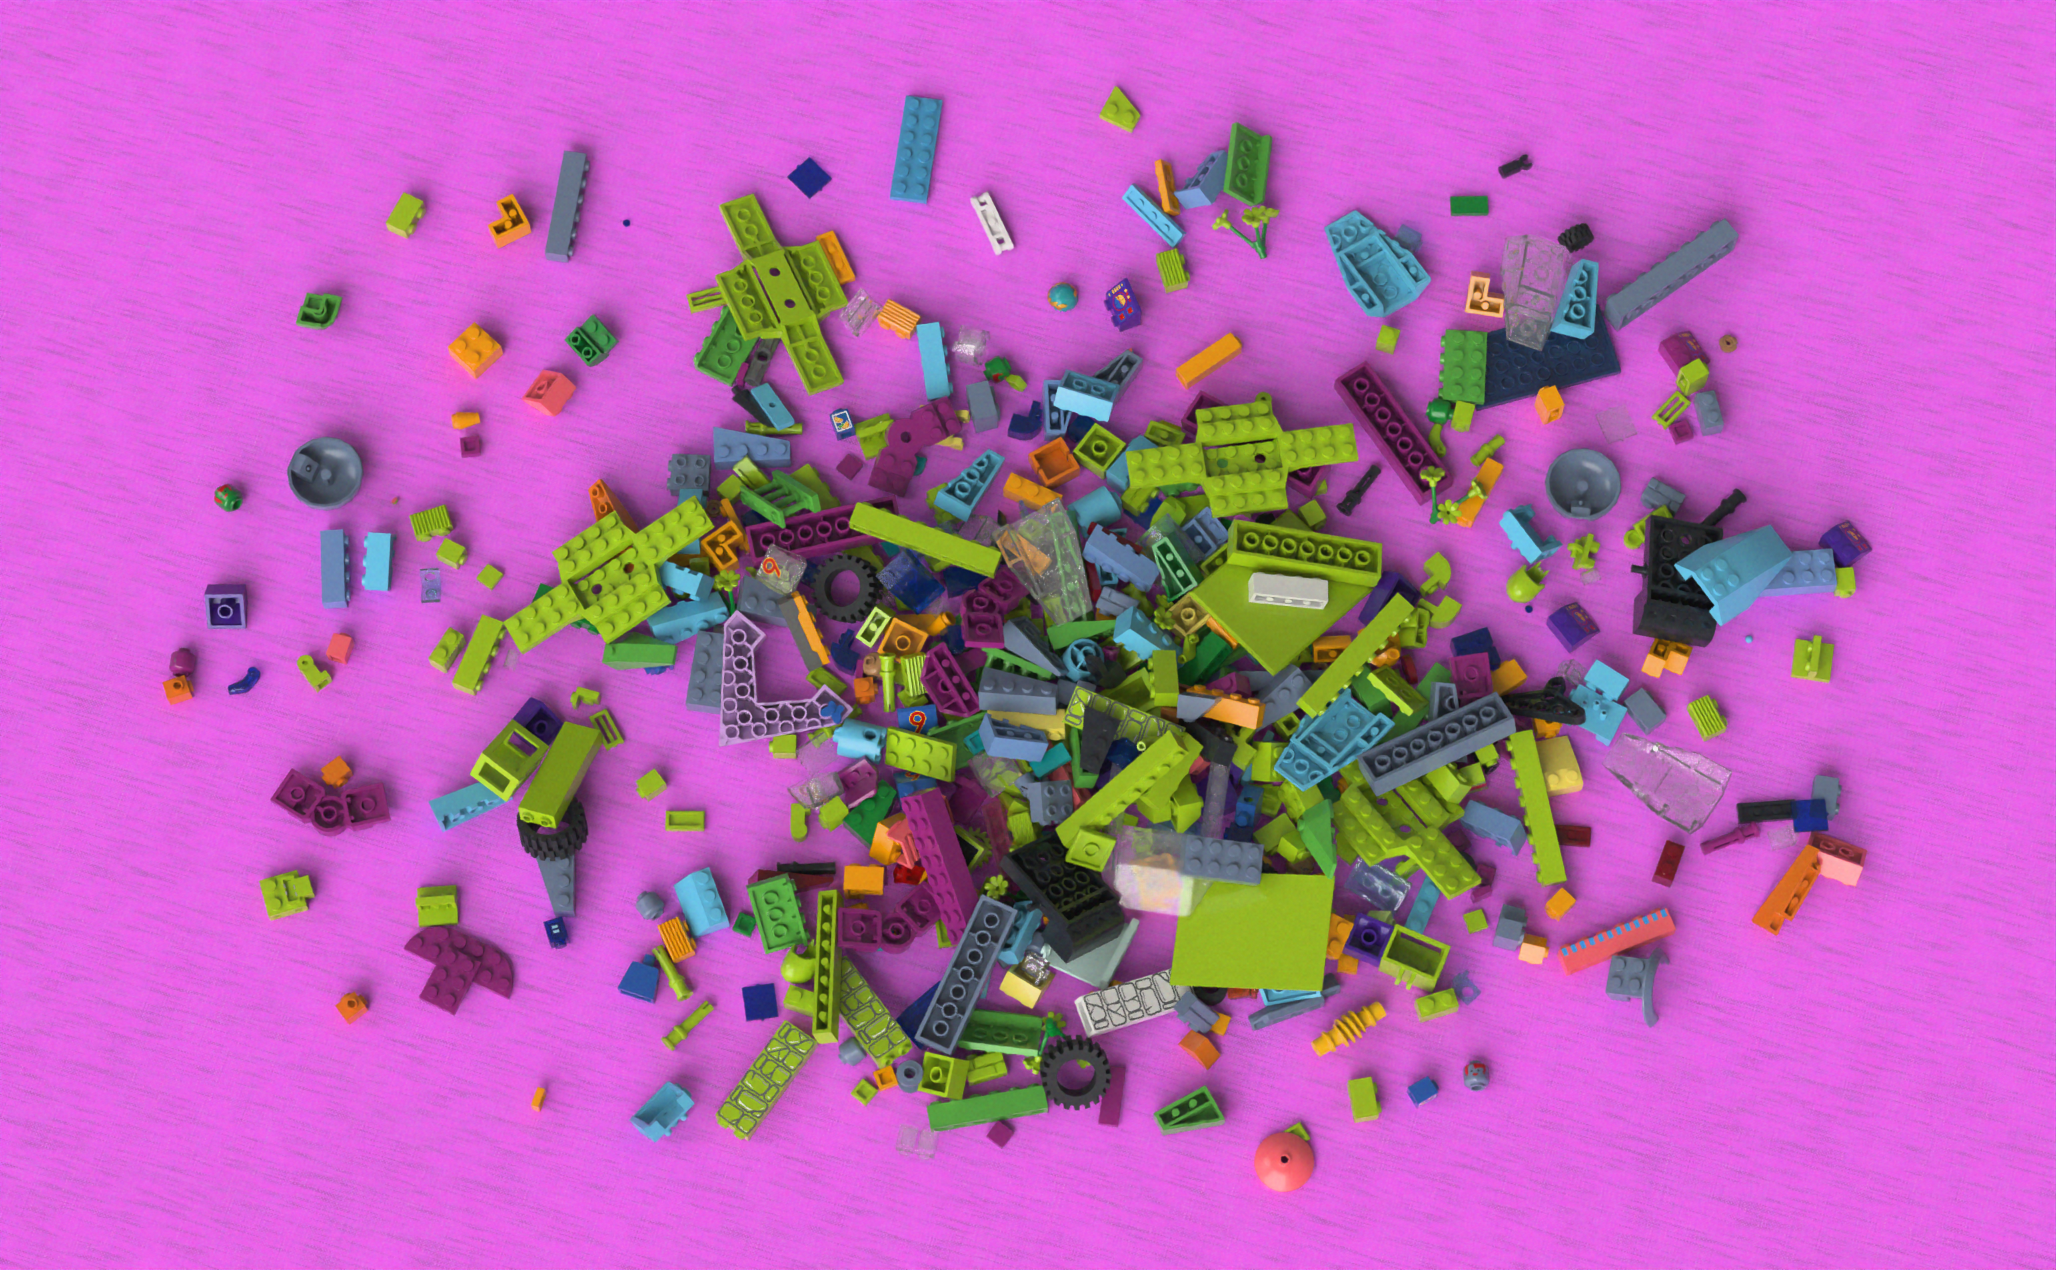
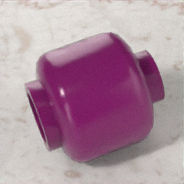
(182, 662)

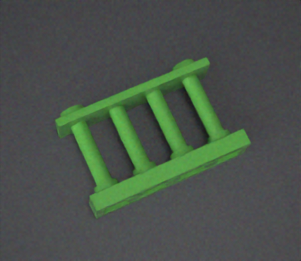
(785, 486)
(1011, 659)

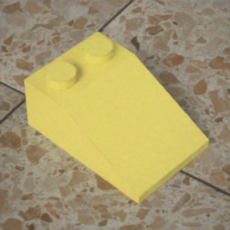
(1559, 766)

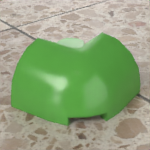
(319, 311)

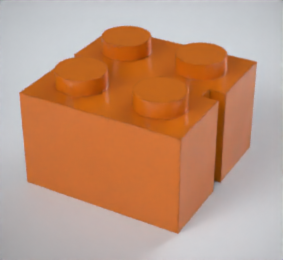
(1052, 465)

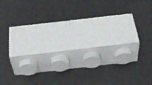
(1288, 590)

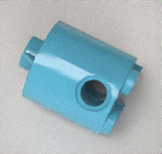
(1098, 507)
(1074, 659)
(860, 739)

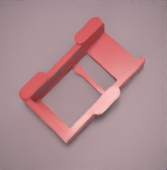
(902, 834)

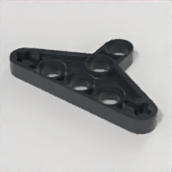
(1536, 700)

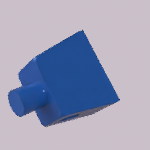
(1249, 812)
(641, 980)

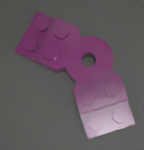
(897, 461)
(981, 609)
(1473, 682)
(354, 810)
(869, 930)

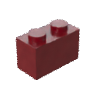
(1668, 863)

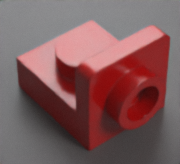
(908, 876)

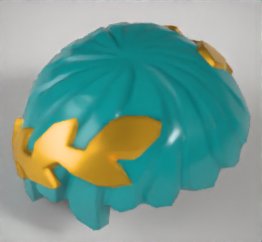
(1062, 297)

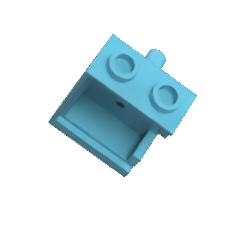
(1524, 536)
(1601, 714)
(663, 1111)

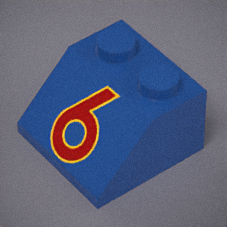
(918, 718)
(909, 782)

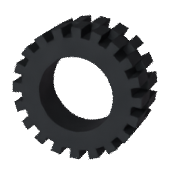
(868, 588)
(559, 843)
(1068, 1051)

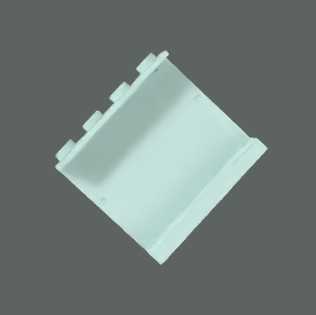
(1099, 964)

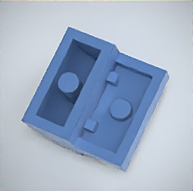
(1205, 531)

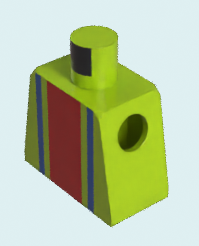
(1475, 777)

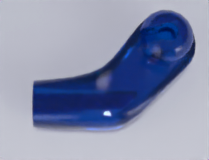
(246, 683)

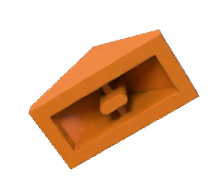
(1200, 1049)

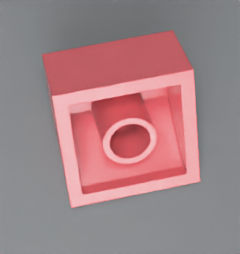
(549, 392)

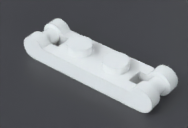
(992, 223)

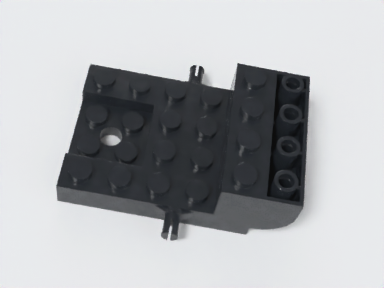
(1668, 604)
(1073, 898)

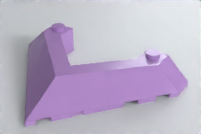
(741, 714)

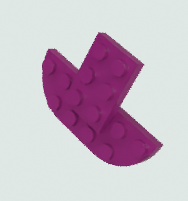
(458, 965)

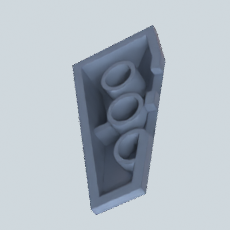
(1024, 639)

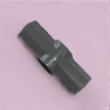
(758, 368)

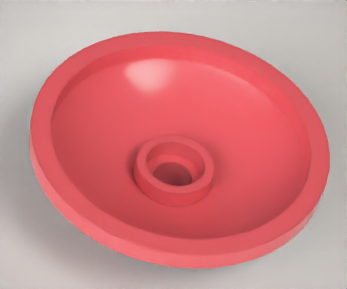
(1279, 1175)

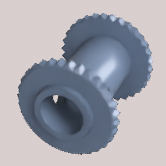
(909, 1068)

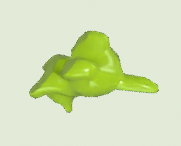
(1146, 606)

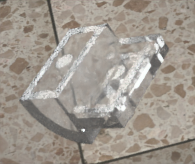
(860, 313)

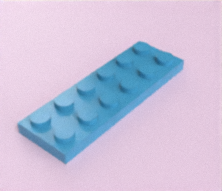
(916, 149)

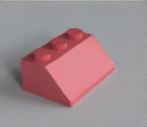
(1838, 858)

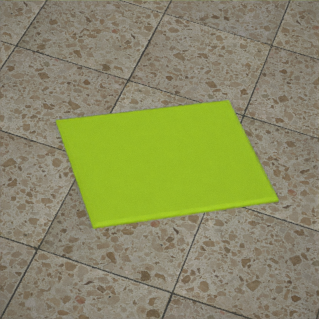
(1272, 631)
(1257, 935)

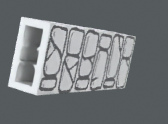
(1129, 1003)

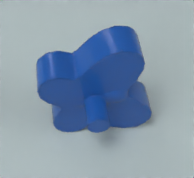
(833, 711)

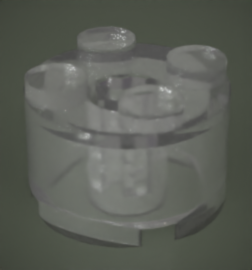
(971, 345)

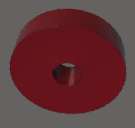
(1409, 669)

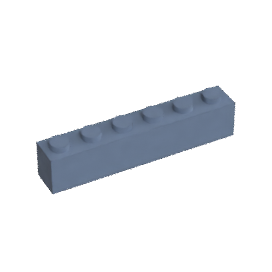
(566, 206)

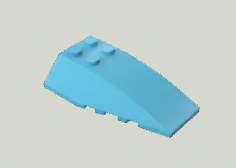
(1374, 266)
(1736, 569)
(1330, 741)

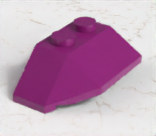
(947, 683)

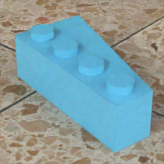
(933, 360)
(687, 618)

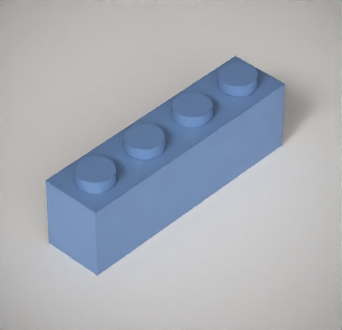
(334, 569)

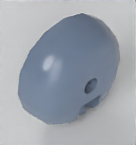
(325, 473)
(1582, 484)

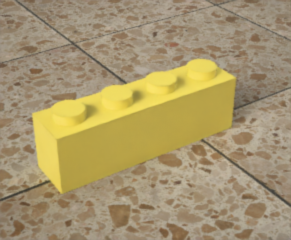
(1049, 724)

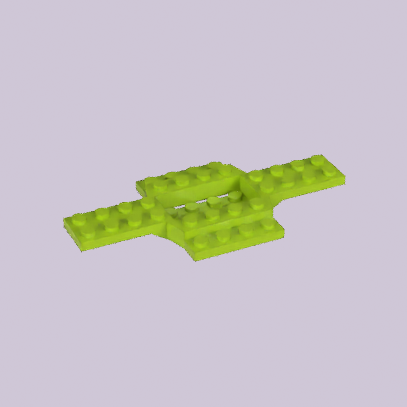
(802, 278)
(1244, 483)
(624, 596)
(1377, 834)

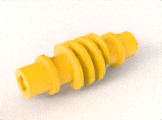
(1347, 1028)

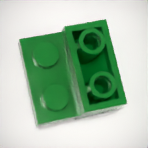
(592, 341)

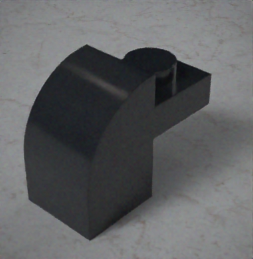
(1106, 674)

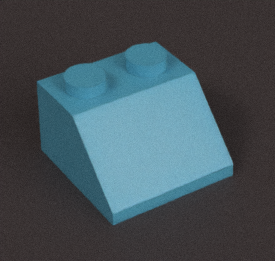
(1606, 681)

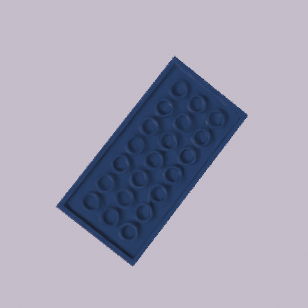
(1565, 361)

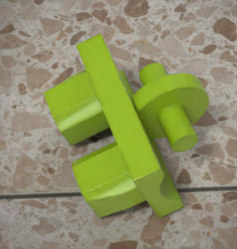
(1580, 551)

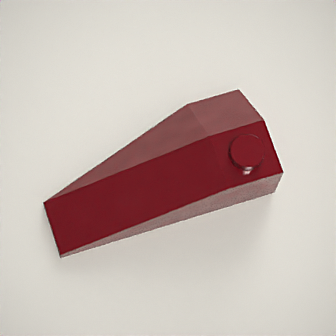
(802, 881)

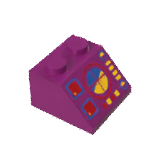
(1681, 350)

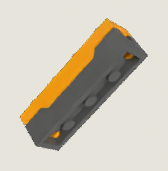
(803, 631)

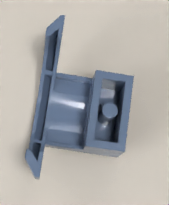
(1635, 979)

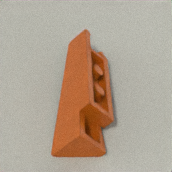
(1789, 892)

